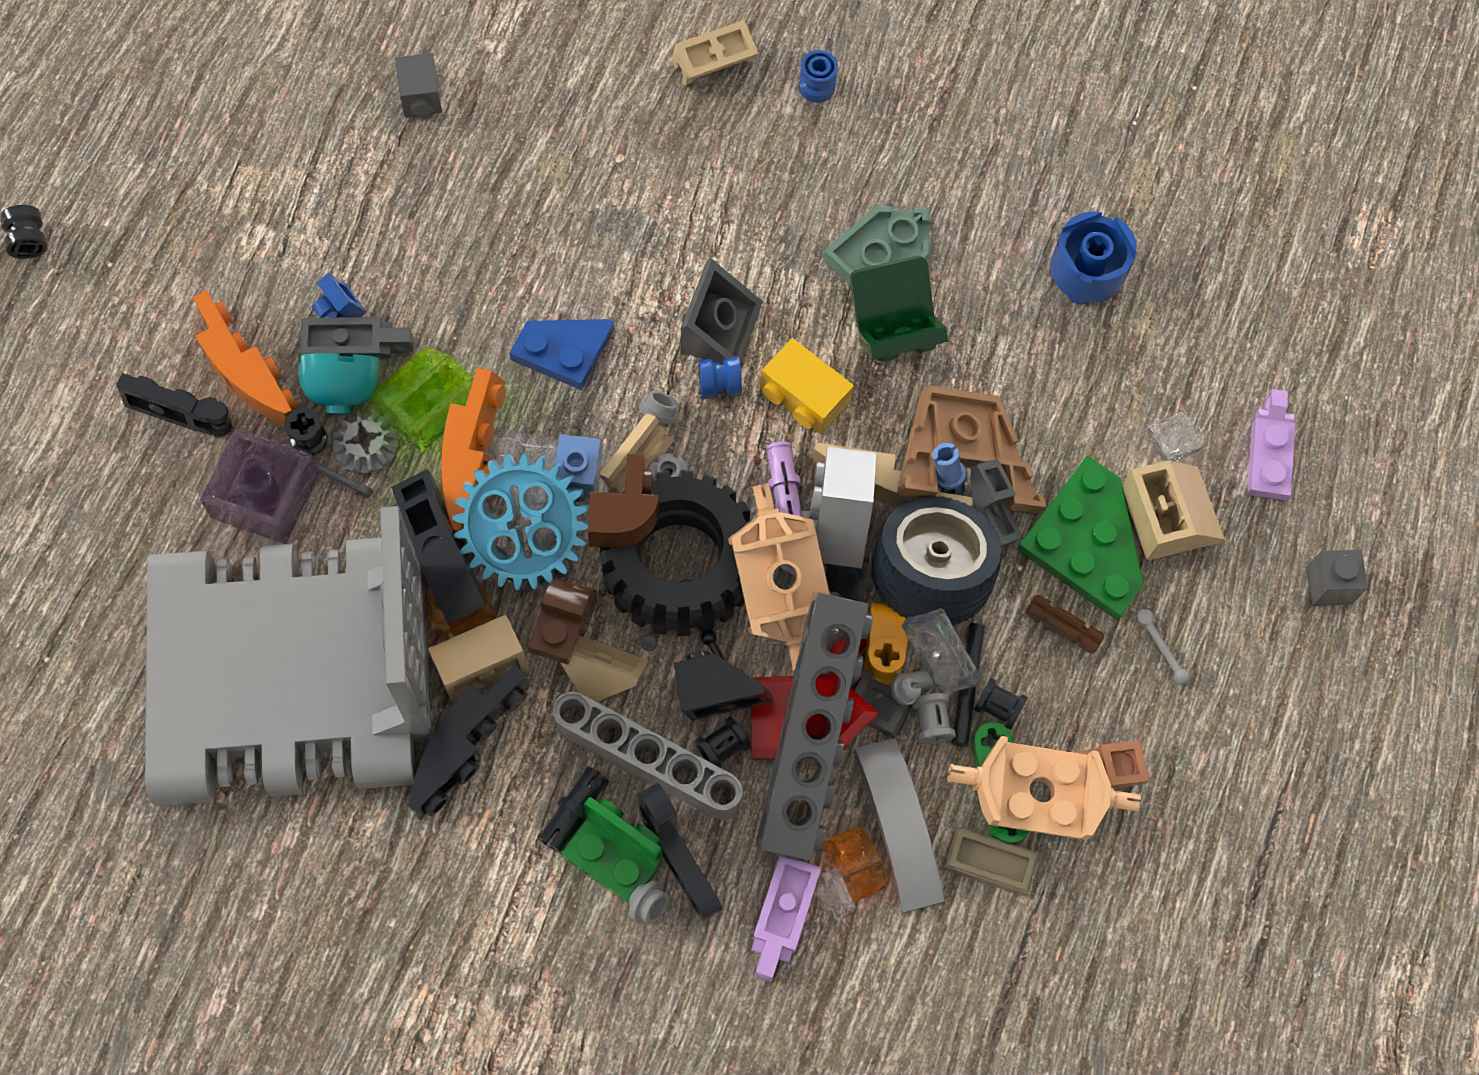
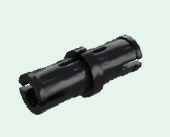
(572, 809)

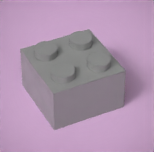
(843, 505)

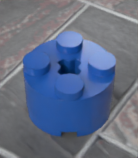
(1093, 257)

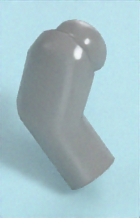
(909, 685)

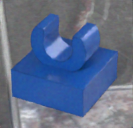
(337, 300)

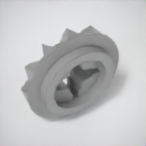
(381, 449)

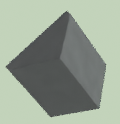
(719, 316)

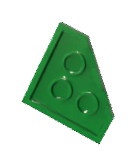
(1089, 539)

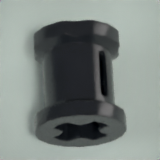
(316, 433)
(1000, 703)
(730, 731)

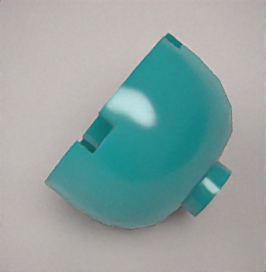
(338, 380)

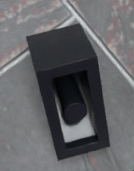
(715, 687)

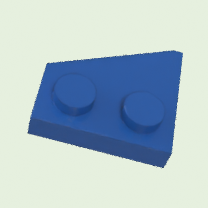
(562, 348)

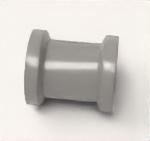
(933, 718)

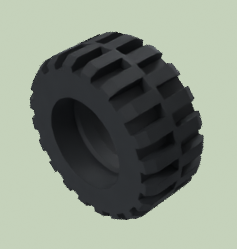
(686, 604)

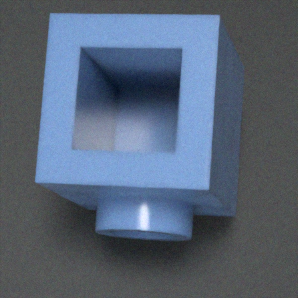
(581, 459)

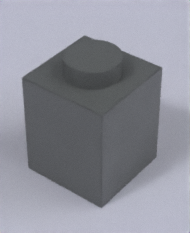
(418, 85)
(1336, 577)

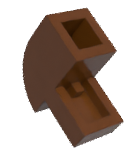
(626, 517)
(562, 620)

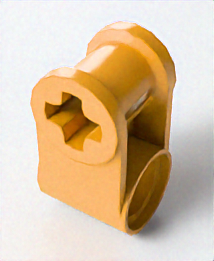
(885, 641)

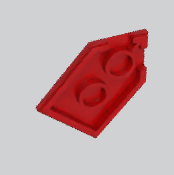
(768, 718)

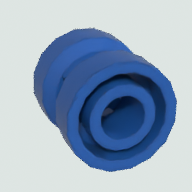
(818, 76)
(719, 377)

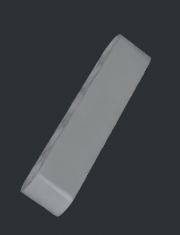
(636, 737)

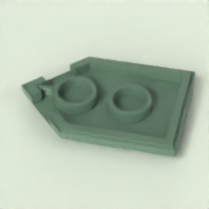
(879, 239)

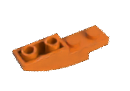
(239, 368)
(466, 437)

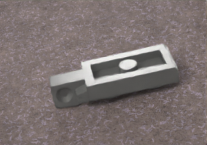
(354, 336)

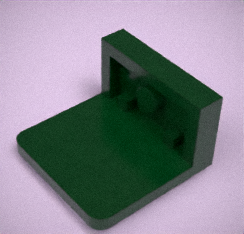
(895, 309)

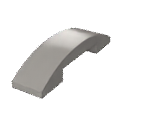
(901, 825)

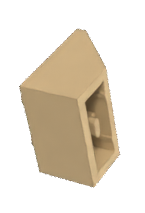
(1170, 509)

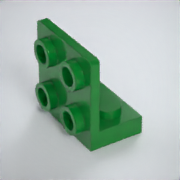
(614, 850)

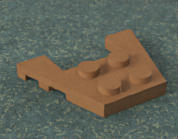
(979, 431)

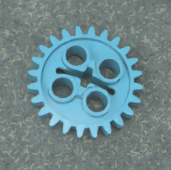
(483, 527)

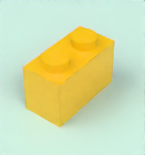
(805, 386)

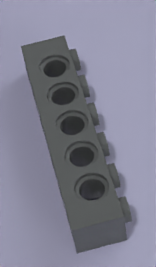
(804, 837)

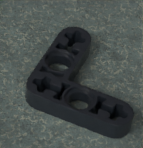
(661, 818)

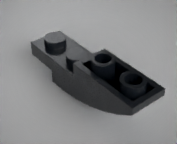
(436, 548)
(451, 752)

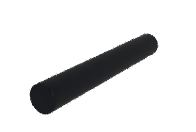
(967, 696)

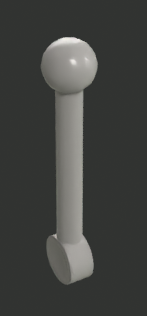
(1144, 619)

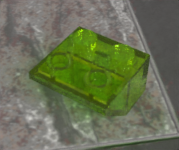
(420, 395)

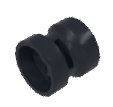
(23, 231)

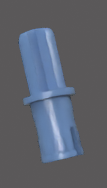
(949, 470)

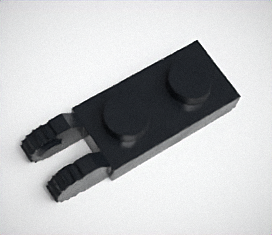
(174, 406)

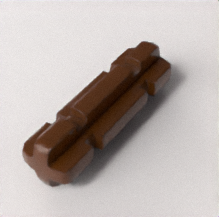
(1064, 624)

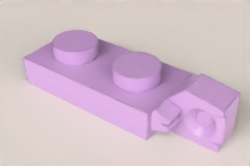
(1272, 449)
(783, 913)

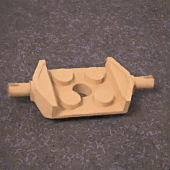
(762, 547)
(1076, 784)

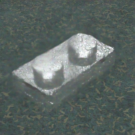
(941, 651)

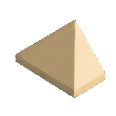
(603, 670)

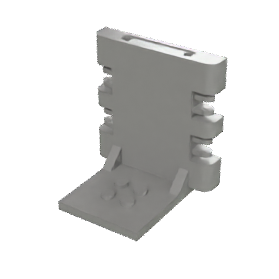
(286, 667)

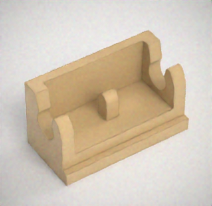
(714, 51)
(478, 657)

